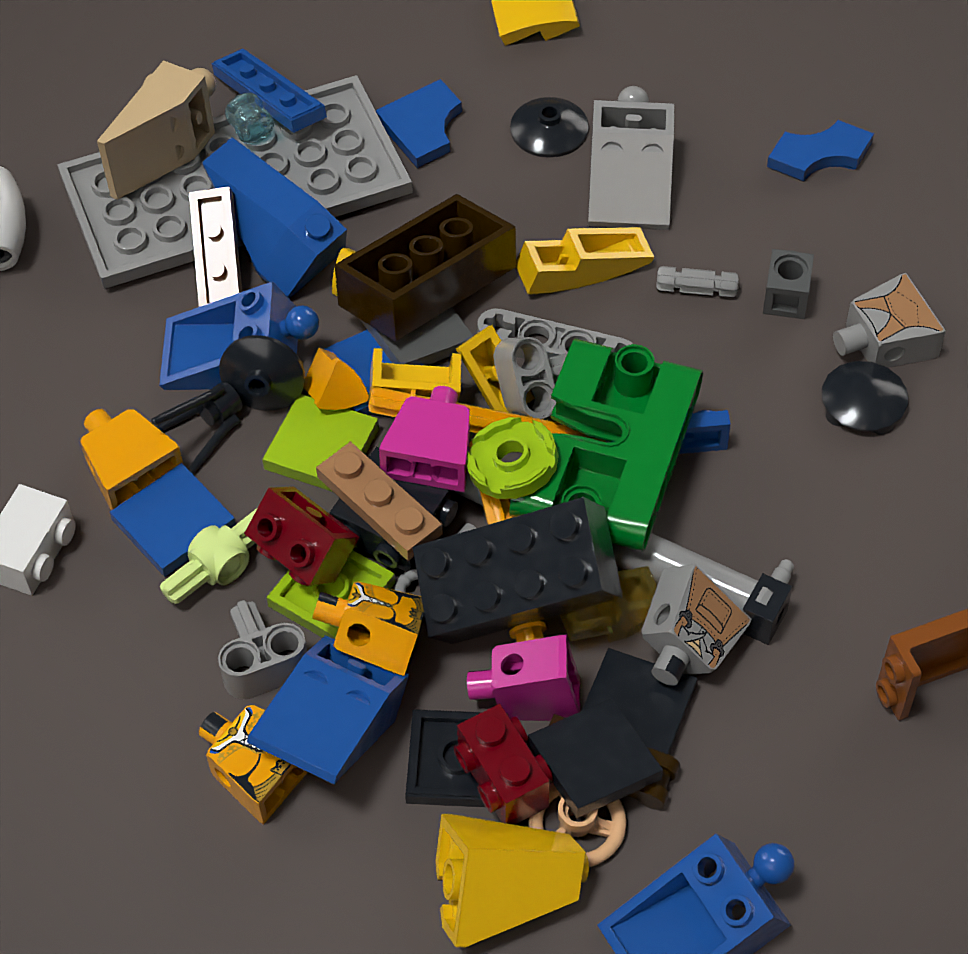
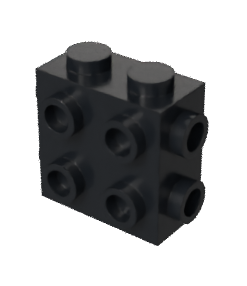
(435, 500)

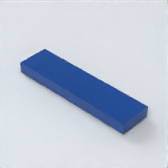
(279, 96)

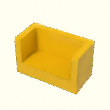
(417, 377)

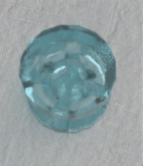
(249, 118)

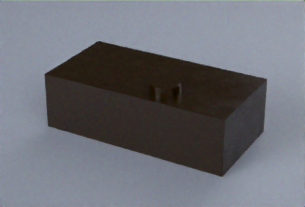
(425, 266)

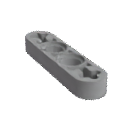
(558, 334)

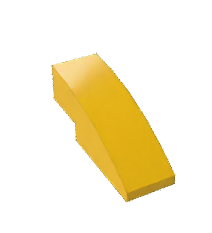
(582, 258)

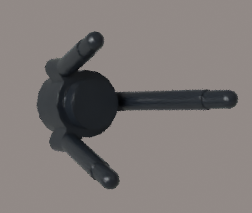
(214, 406)

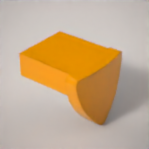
(334, 383)

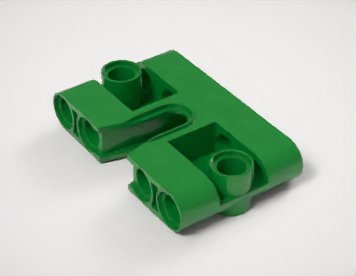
(644, 416)

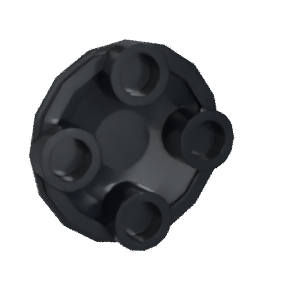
(864, 397)

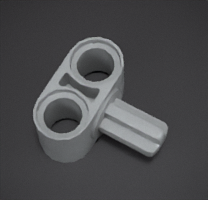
(536, 373)
(259, 650)

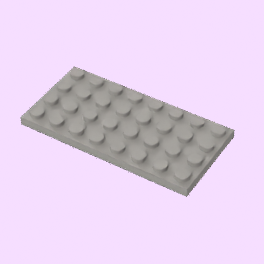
(337, 161)

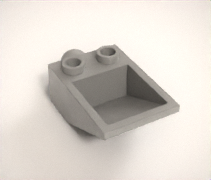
(631, 162)

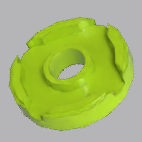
(518, 477)

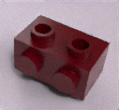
(300, 536)
(507, 772)

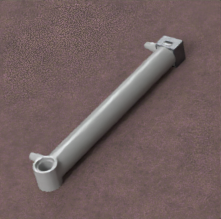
(760, 599)

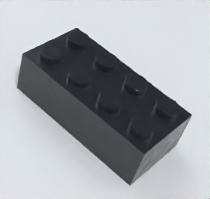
(517, 571)

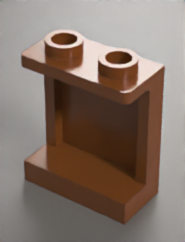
(920, 658)

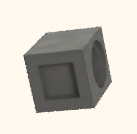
(788, 283)

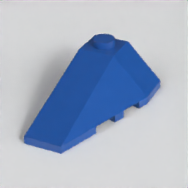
(277, 221)

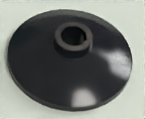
(549, 127)
(265, 360)

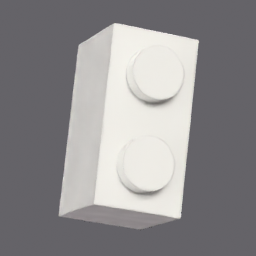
(31, 536)

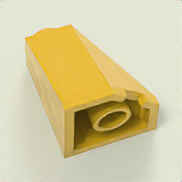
(503, 875)

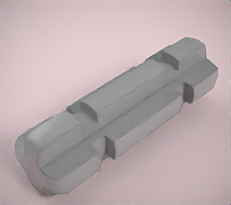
(697, 281)

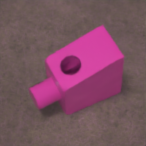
(429, 441)
(530, 679)

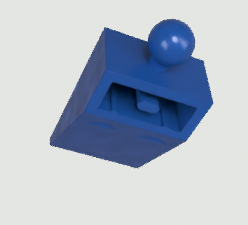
(200, 336)
(329, 711)
(694, 913)

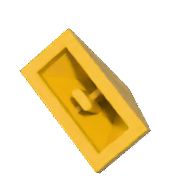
(479, 360)

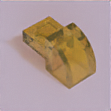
(617, 617)

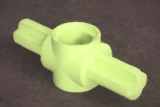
(214, 558)

